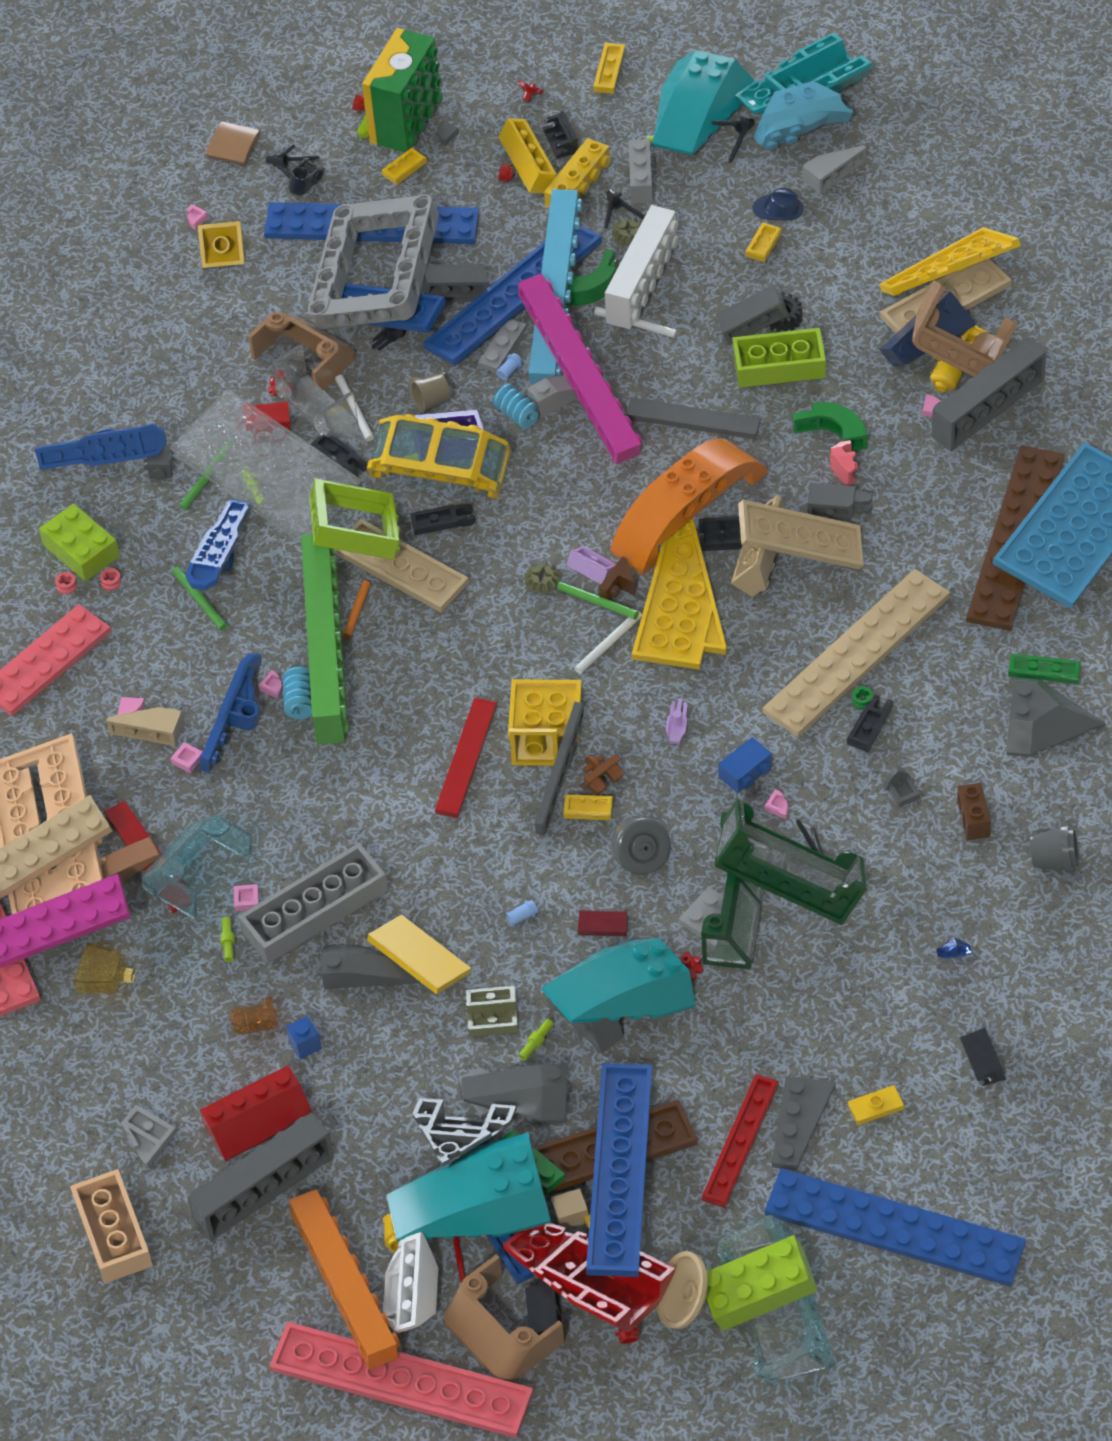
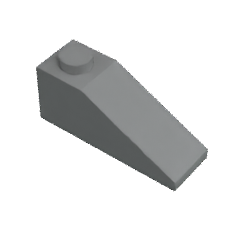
(831, 167)
(551, 394)

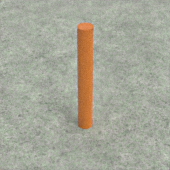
(356, 609)

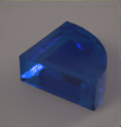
(953, 948)

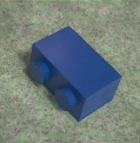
(745, 765)

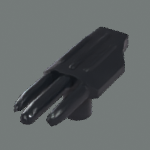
(390, 334)

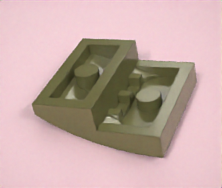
(491, 1011)

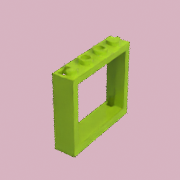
(356, 498)

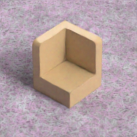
(570, 1208)

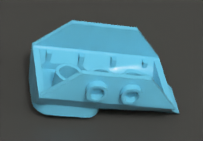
(799, 112)

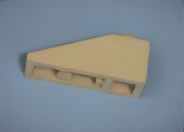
(151, 725)

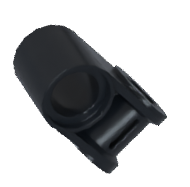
(304, 176)

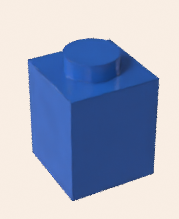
(303, 1037)

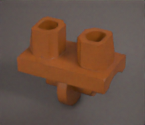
(594, 779)

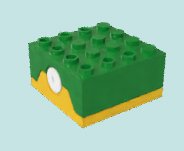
(402, 90)

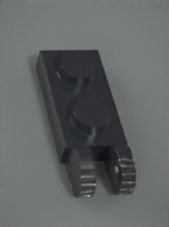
(339, 453)
(442, 518)
(869, 724)

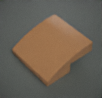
(232, 143)

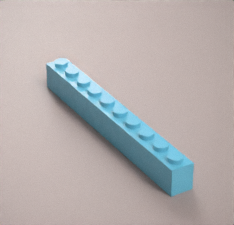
(557, 269)

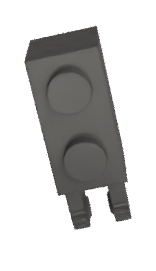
(837, 501)

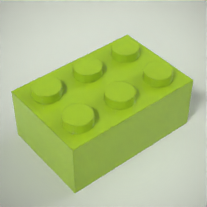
(79, 542)

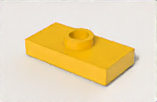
(404, 166)
(763, 242)
(588, 807)
(875, 1105)

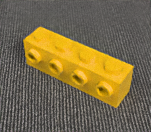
(527, 155)
(581, 169)

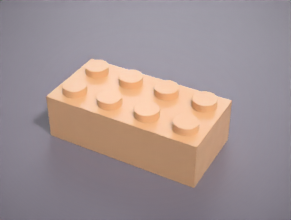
(111, 1226)

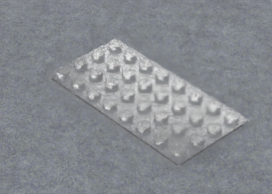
(259, 462)

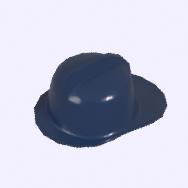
(779, 205)

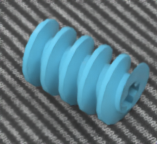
(516, 406)
(297, 693)

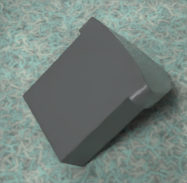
(901, 786)

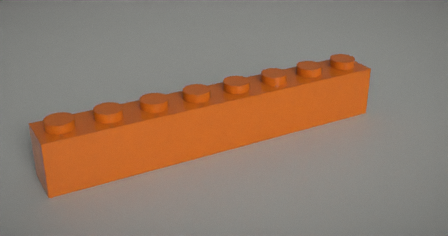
(343, 1279)

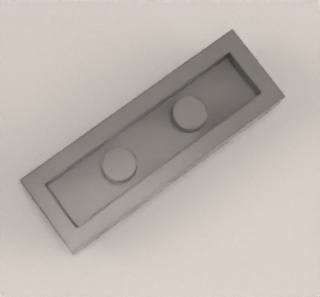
(502, 345)

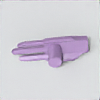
(676, 722)

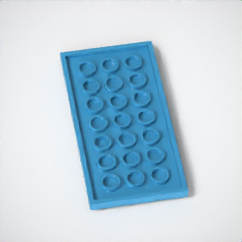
(1066, 532)

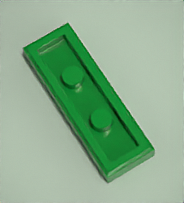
(1044, 668)

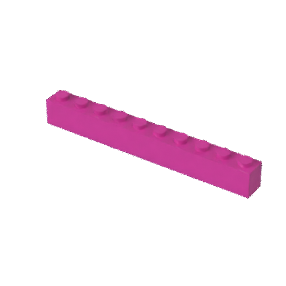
(579, 369)

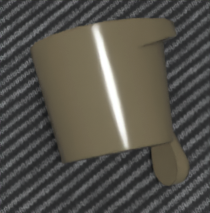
(430, 391)

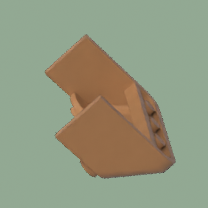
(951, 349)
(334, 352)
(500, 1353)

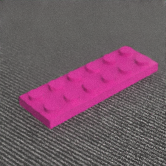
(62, 919)

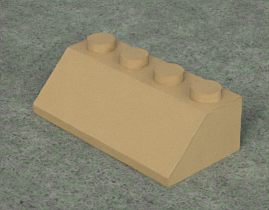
(755, 564)

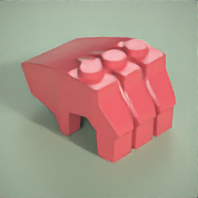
(843, 463)

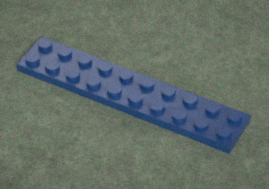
(313, 221)
(496, 305)
(619, 1170)
(895, 1227)

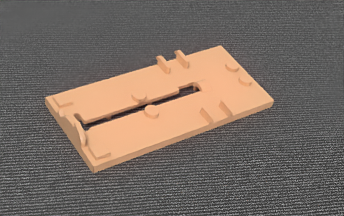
(61, 788)

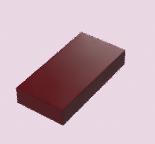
(602, 923)

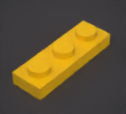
(609, 68)

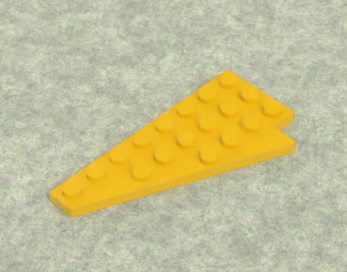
(680, 607)

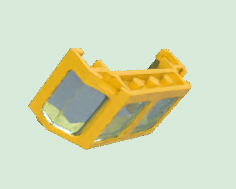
(440, 453)

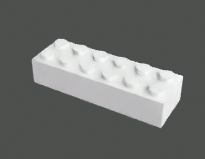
(641, 267)

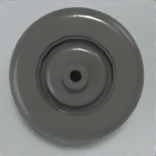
(640, 845)

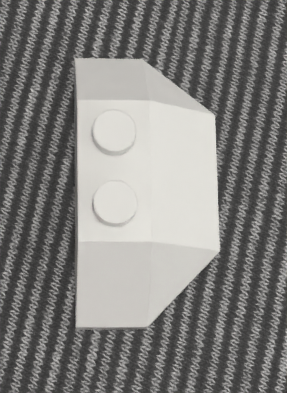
(411, 1284)

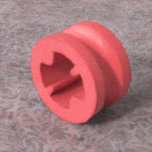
(112, 574)
(69, 578)

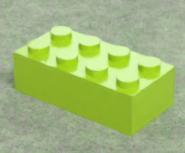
(779, 357)
(759, 1283)

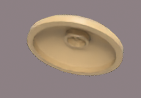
(685, 1292)

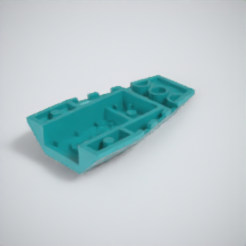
(820, 61)
(694, 95)
(624, 982)
(477, 1194)

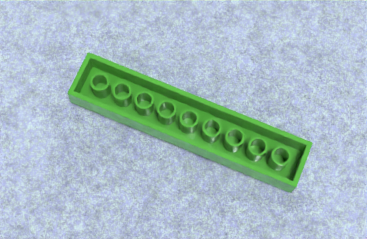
(324, 642)

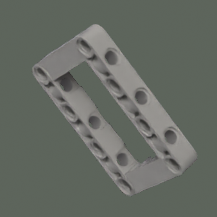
(420, 219)

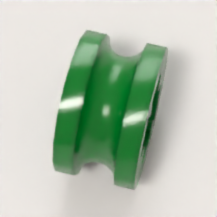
(861, 691)

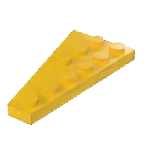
(956, 257)

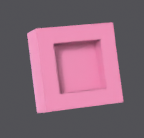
(186, 757)
(246, 897)

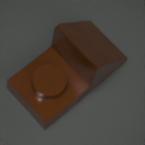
(617, 579)

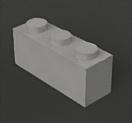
(640, 171)

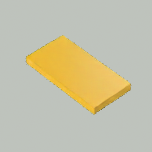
(419, 954)

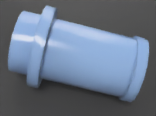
(512, 363)
(522, 912)

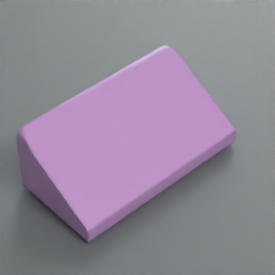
(590, 564)

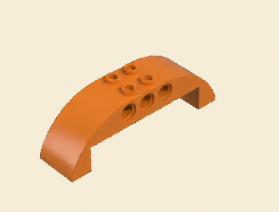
(679, 497)

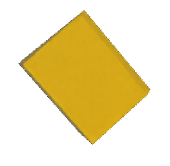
(221, 244)
(534, 746)

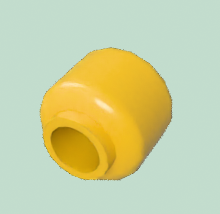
(945, 377)

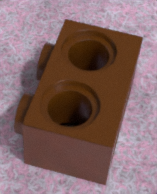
(973, 811)

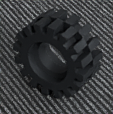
(793, 319)

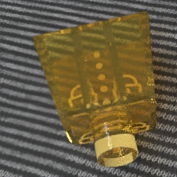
(101, 971)

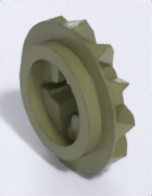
(620, 234)
(548, 583)

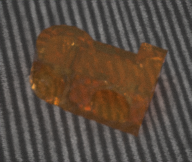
(253, 1018)

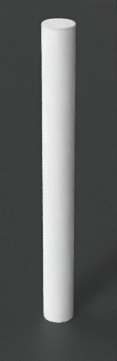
(643, 324)
(361, 420)
(605, 644)

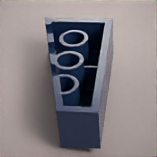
(952, 319)

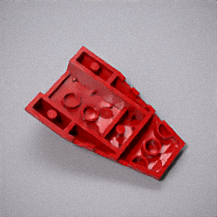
(561, 1263)

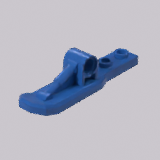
(104, 447)
(217, 547)
(236, 704)

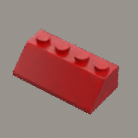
(255, 1113)

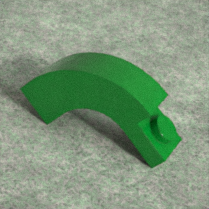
(593, 286)
(834, 419)

